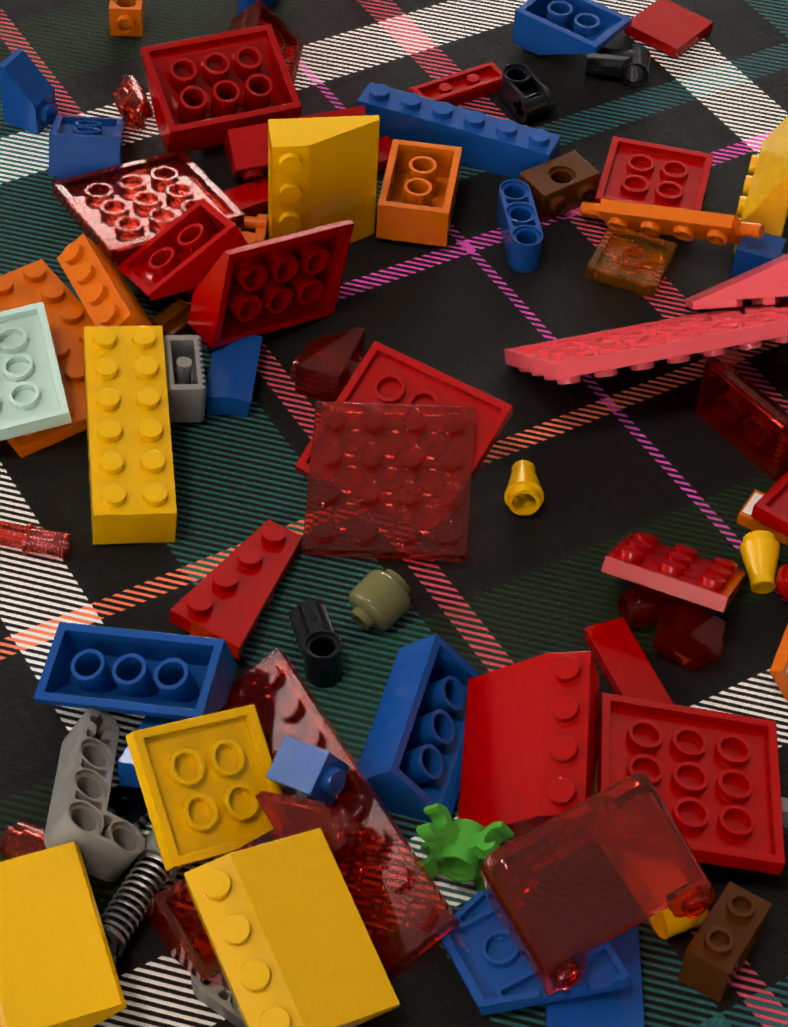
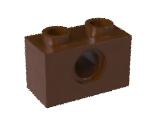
(561, 184)
(724, 942)

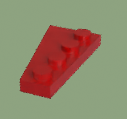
(239, 588)

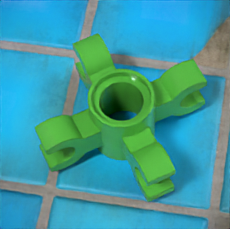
(458, 845)

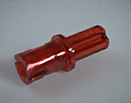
(34, 539)

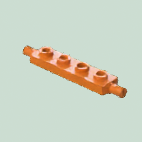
(679, 222)

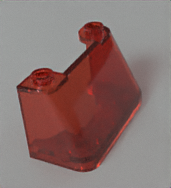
(592, 879)

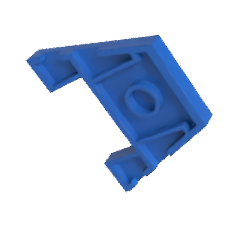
(499, 974)

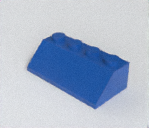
(136, 672)
(419, 730)

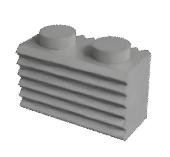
(185, 378)

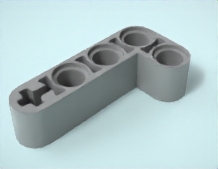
(82, 798)

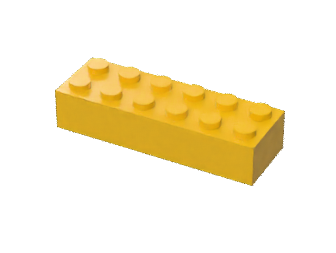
(129, 435)

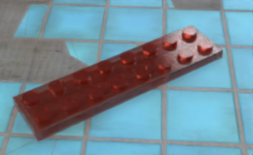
(385, 876)

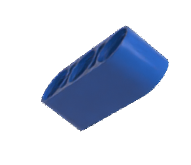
(519, 226)

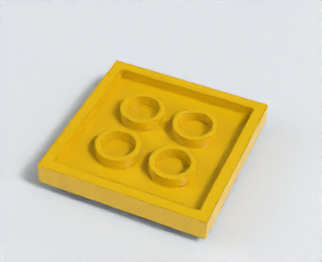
(203, 783)

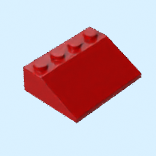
(217, 85)
(271, 284)
(530, 741)

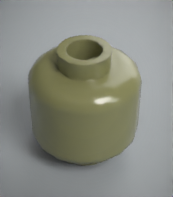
(379, 600)

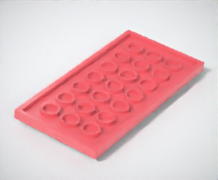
(652, 341)

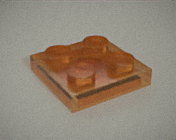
(631, 260)

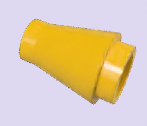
(523, 490)
(760, 557)

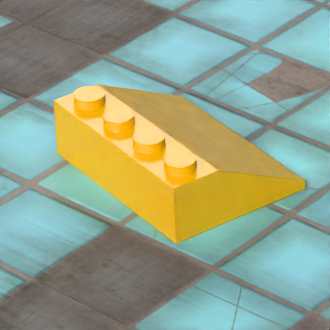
(322, 173)
(768, 185)
(290, 936)
(53, 944)

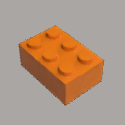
(419, 193)

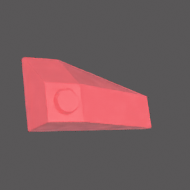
(759, 285)

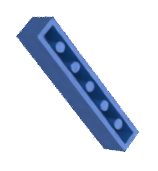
(485, 140)

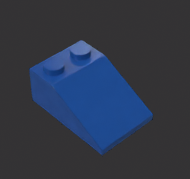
(566, 26)
(84, 145)

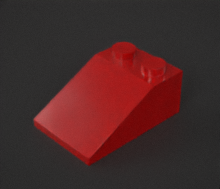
(182, 252)

